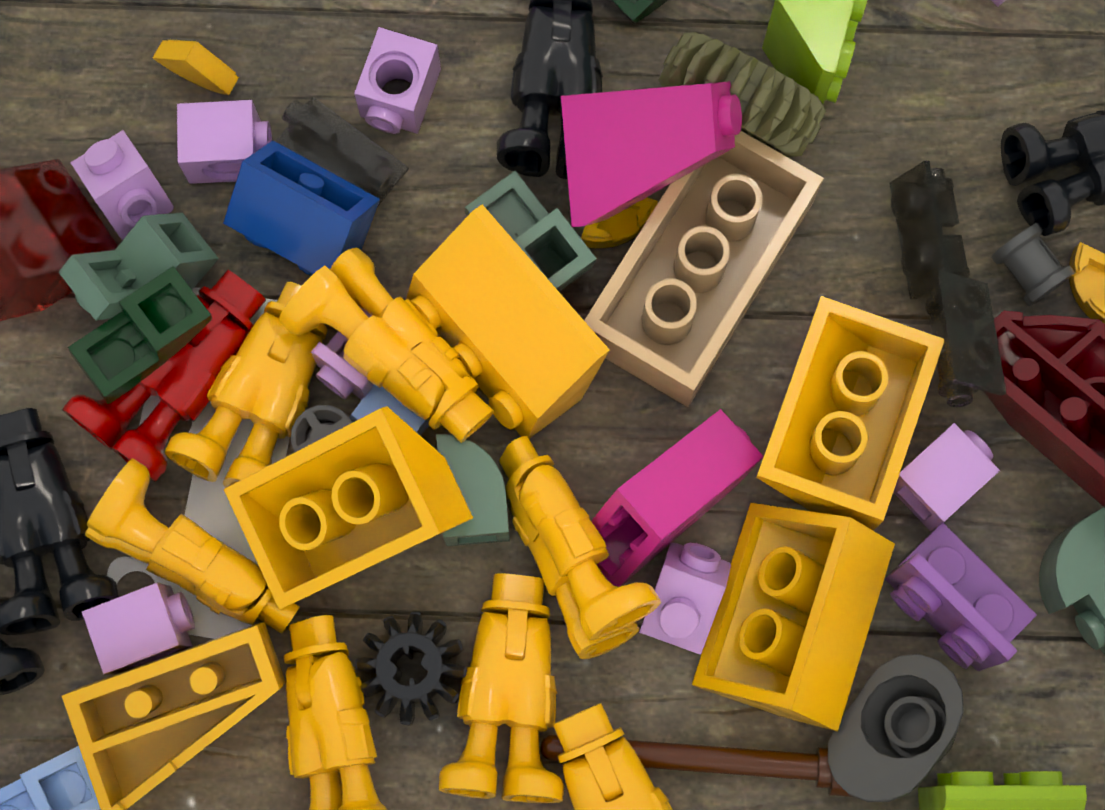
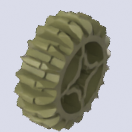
(771, 104)

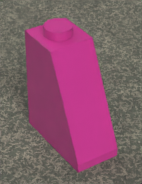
(641, 141)
(672, 495)

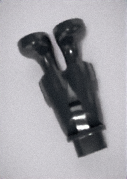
(553, 63)
(1029, 155)
(37, 518)

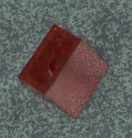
(40, 228)

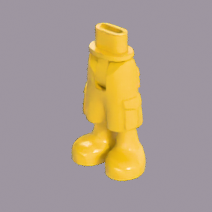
(392, 346)
(259, 383)
(183, 553)
(568, 553)
(508, 686)
(327, 720)
(604, 770)

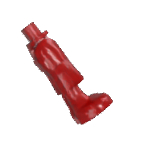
(179, 382)

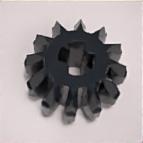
(389, 674)

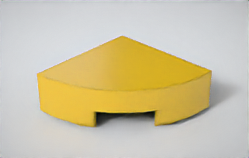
(196, 65)
(620, 227)
(1089, 280)

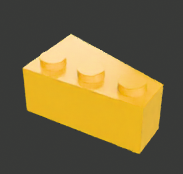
(165, 712)

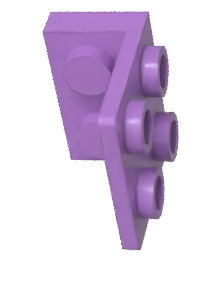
(960, 600)

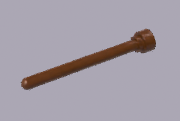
(725, 761)

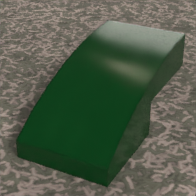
(142, 337)

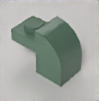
(541, 235)
(145, 253)
(482, 490)
(1075, 575)

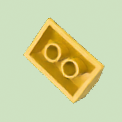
(507, 324)
(850, 412)
(345, 505)
(795, 613)

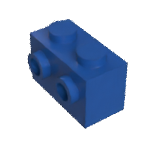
(298, 208)

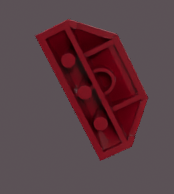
(1056, 391)

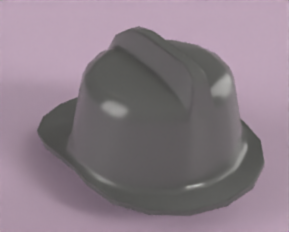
(896, 729)

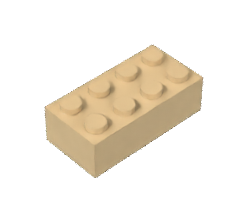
(701, 265)

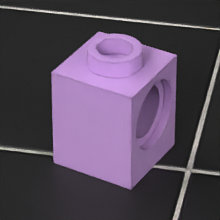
(393, 58)
(217, 138)
(945, 476)
(139, 627)

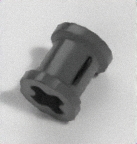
(1033, 264)

